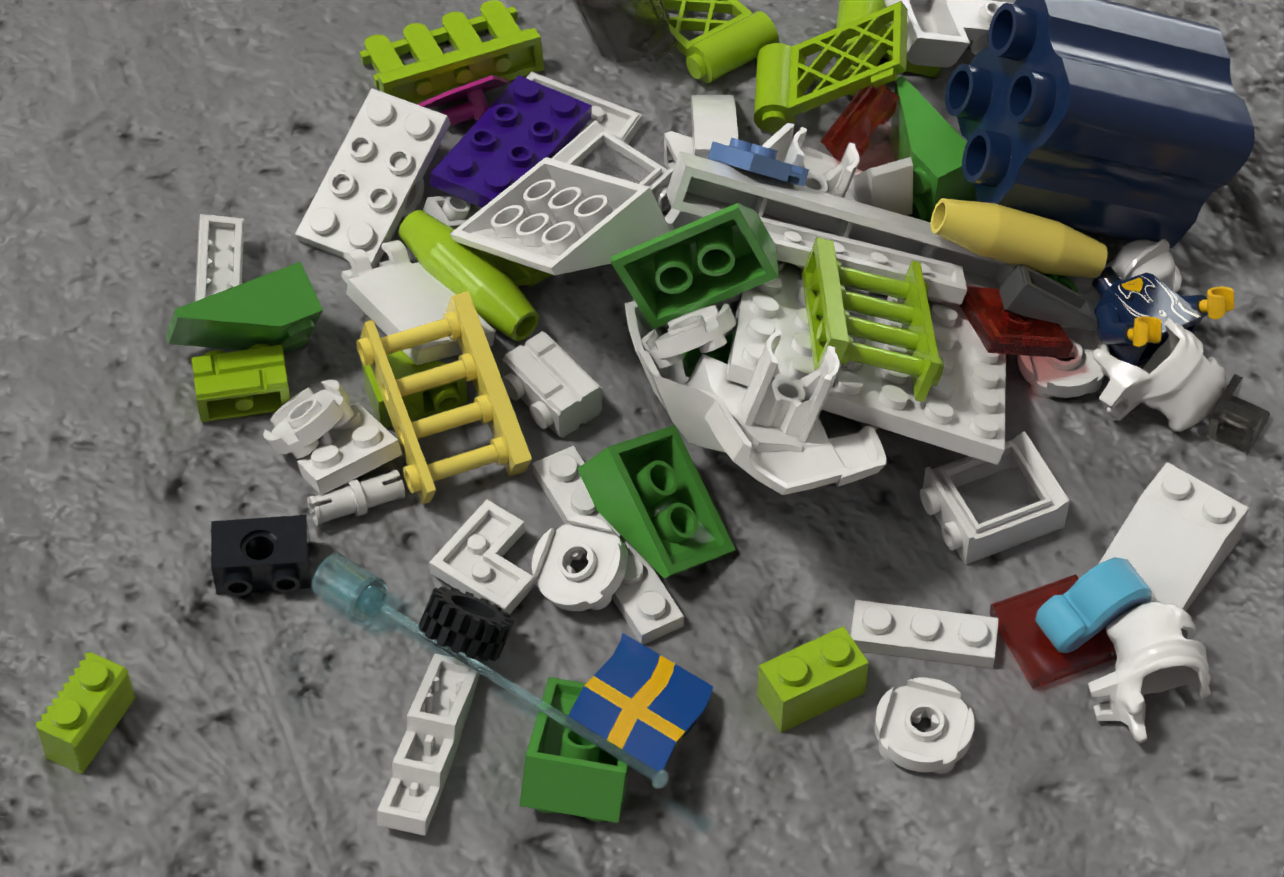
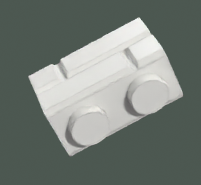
(551, 385)

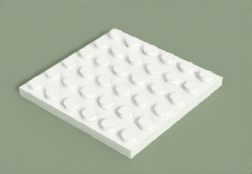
(958, 414)

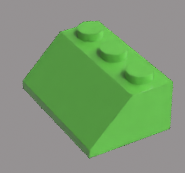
(698, 264)

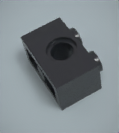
(279, 540)

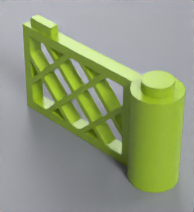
(724, 43)
(785, 78)

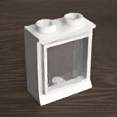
(606, 154)
(993, 505)

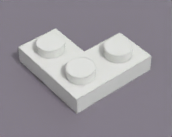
(352, 451)
(476, 561)

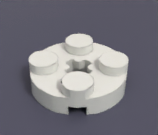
(700, 328)
(1066, 378)
(308, 418)
(597, 581)
(918, 750)

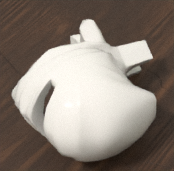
(1174, 381)
(1152, 657)

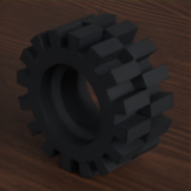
(466, 624)

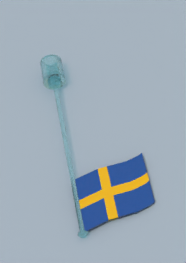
(630, 708)

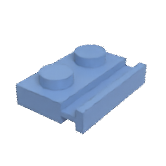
(757, 160)

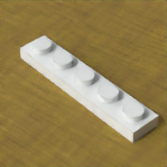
(795, 243)
(641, 594)

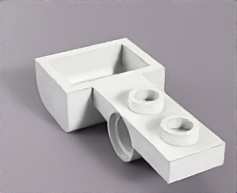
(944, 28)

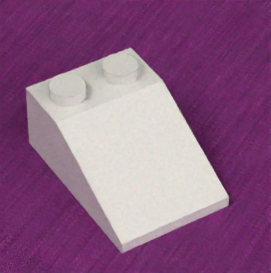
(1178, 535)

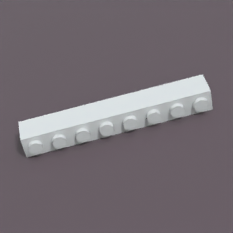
(709, 186)

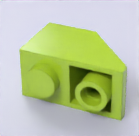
(418, 404)

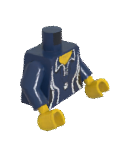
(1135, 312)

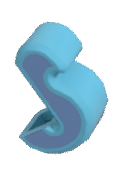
(1092, 604)

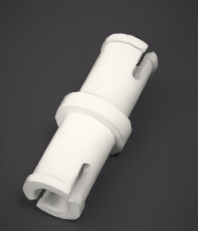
(356, 497)

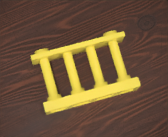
(474, 365)

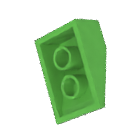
(934, 150)
(265, 310)
(657, 501)
(568, 771)

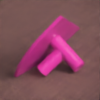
(474, 92)

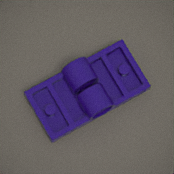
(509, 141)

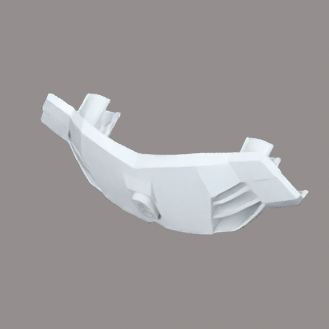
(773, 423)

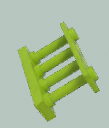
(830, 321)

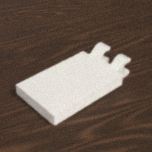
(402, 298)

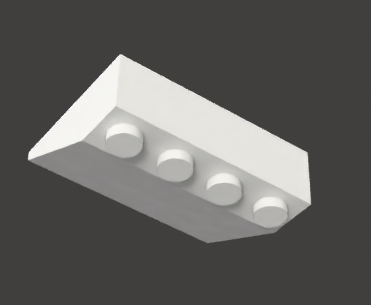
(564, 219)

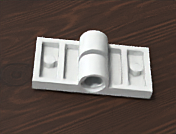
(374, 177)

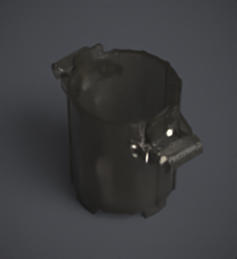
(628, 28)

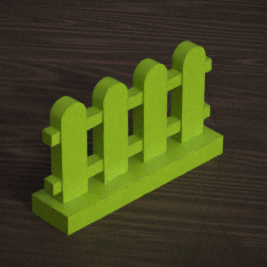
(433, 73)

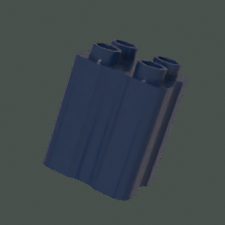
(1100, 117)

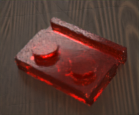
(860, 119)

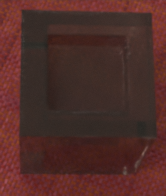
(1236, 420)

